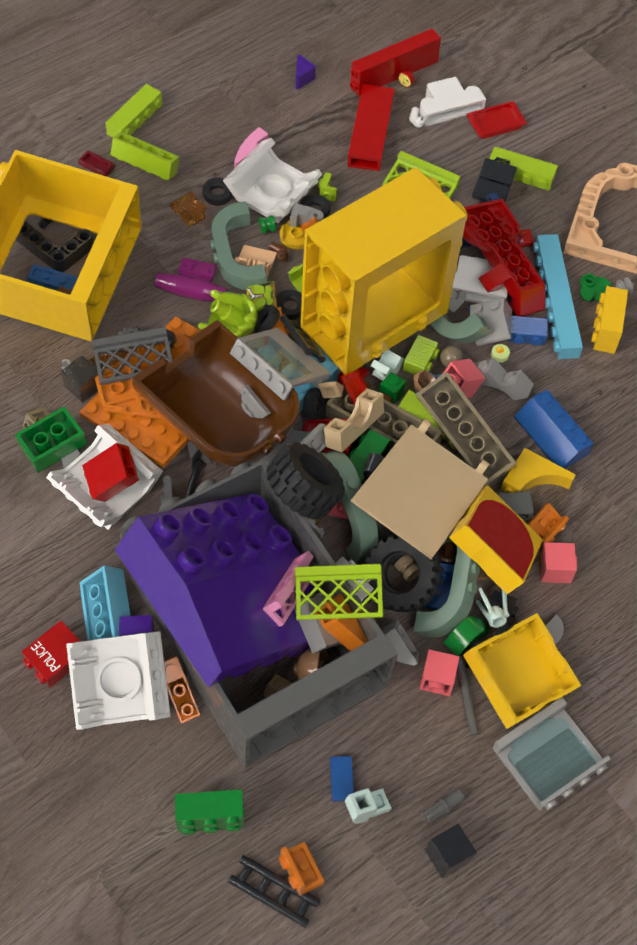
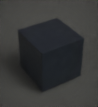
(450, 850)

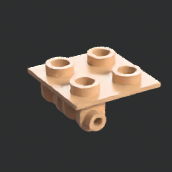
(255, 256)

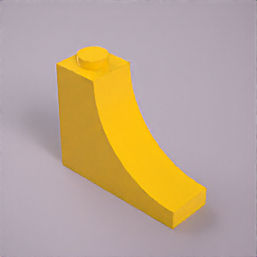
(534, 471)

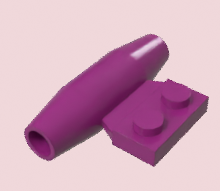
(192, 280)

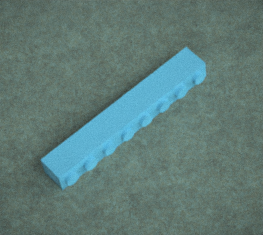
(558, 297)

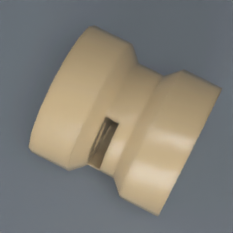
(407, 567)

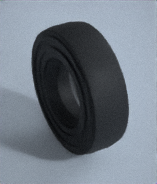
(216, 199)
(317, 200)
(293, 295)
(267, 319)
(309, 404)

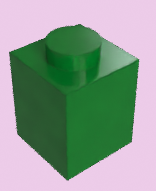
(393, 386)

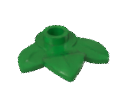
(592, 286)

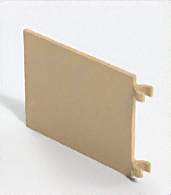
(420, 490)

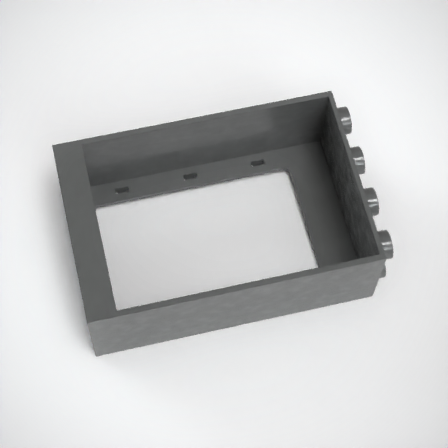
(318, 695)

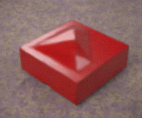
(525, 238)

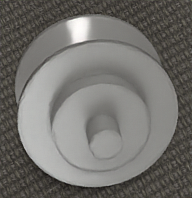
(626, 284)

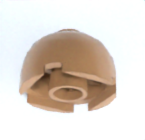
(310, 663)

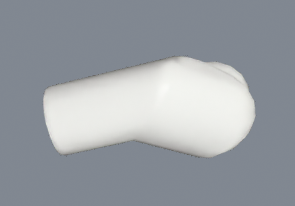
(414, 119)

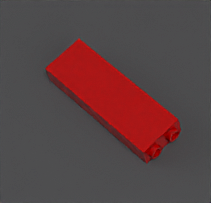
(387, 64)
(370, 127)

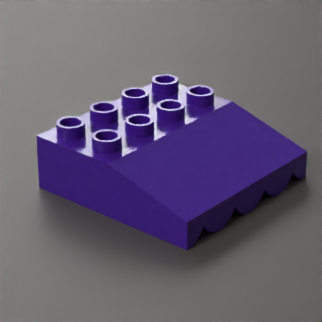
(210, 578)

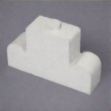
(448, 101)
(468, 280)

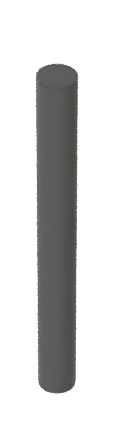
(467, 697)

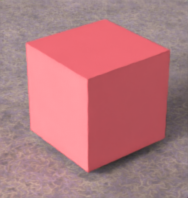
(466, 376)
(558, 562)
(439, 672)

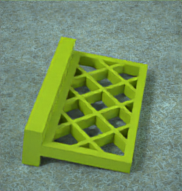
(442, 176)
(333, 574)

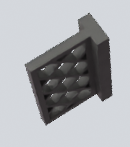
(128, 342)

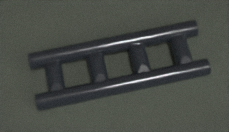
(302, 339)
(259, 893)

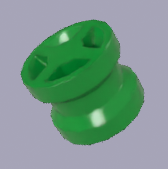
(267, 224)

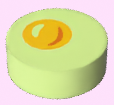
(500, 353)

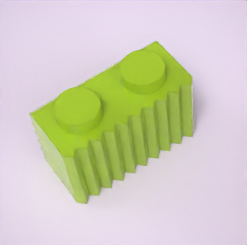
(421, 355)

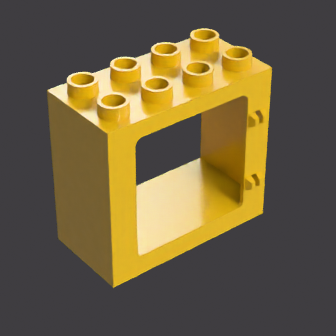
(80, 200)
(380, 269)

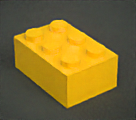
(610, 319)

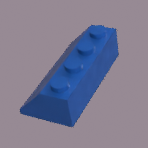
(553, 430)

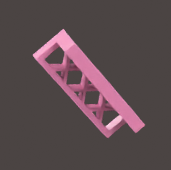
(285, 590)

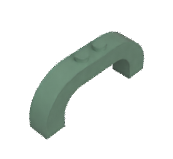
(225, 221)
(464, 332)
(362, 524)
(459, 602)

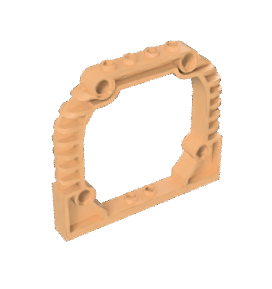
(583, 236)

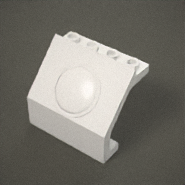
(269, 183)
(75, 486)
(118, 680)

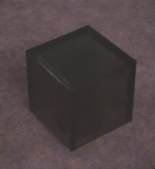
(80, 378)

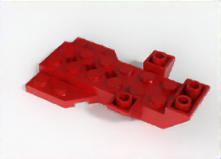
(495, 232)

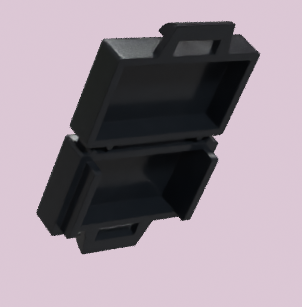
(494, 178)

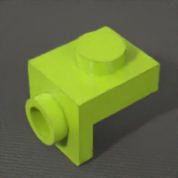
(328, 192)

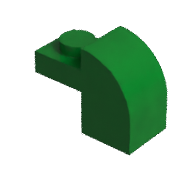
(466, 634)

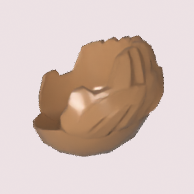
(422, 379)

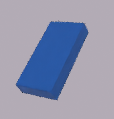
(341, 777)

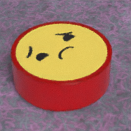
(406, 78)

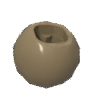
(450, 354)

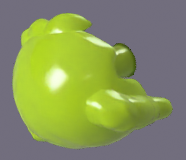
(234, 311)

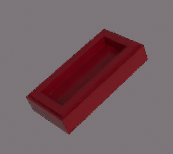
(96, 163)

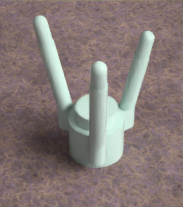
(495, 614)

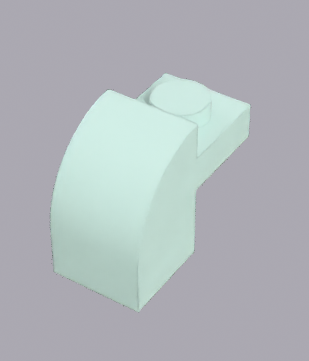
(388, 363)
(367, 804)

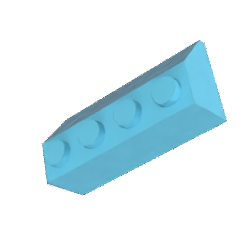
(104, 602)

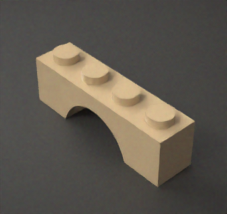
(367, 410)

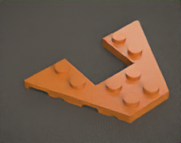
(121, 396)

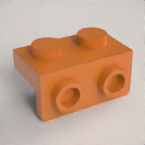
(548, 523)
(301, 868)

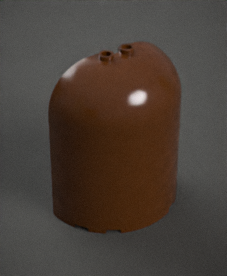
(204, 400)

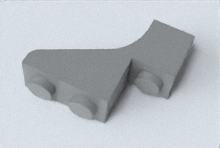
(513, 383)

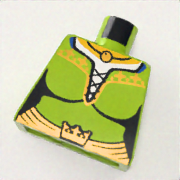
(262, 294)

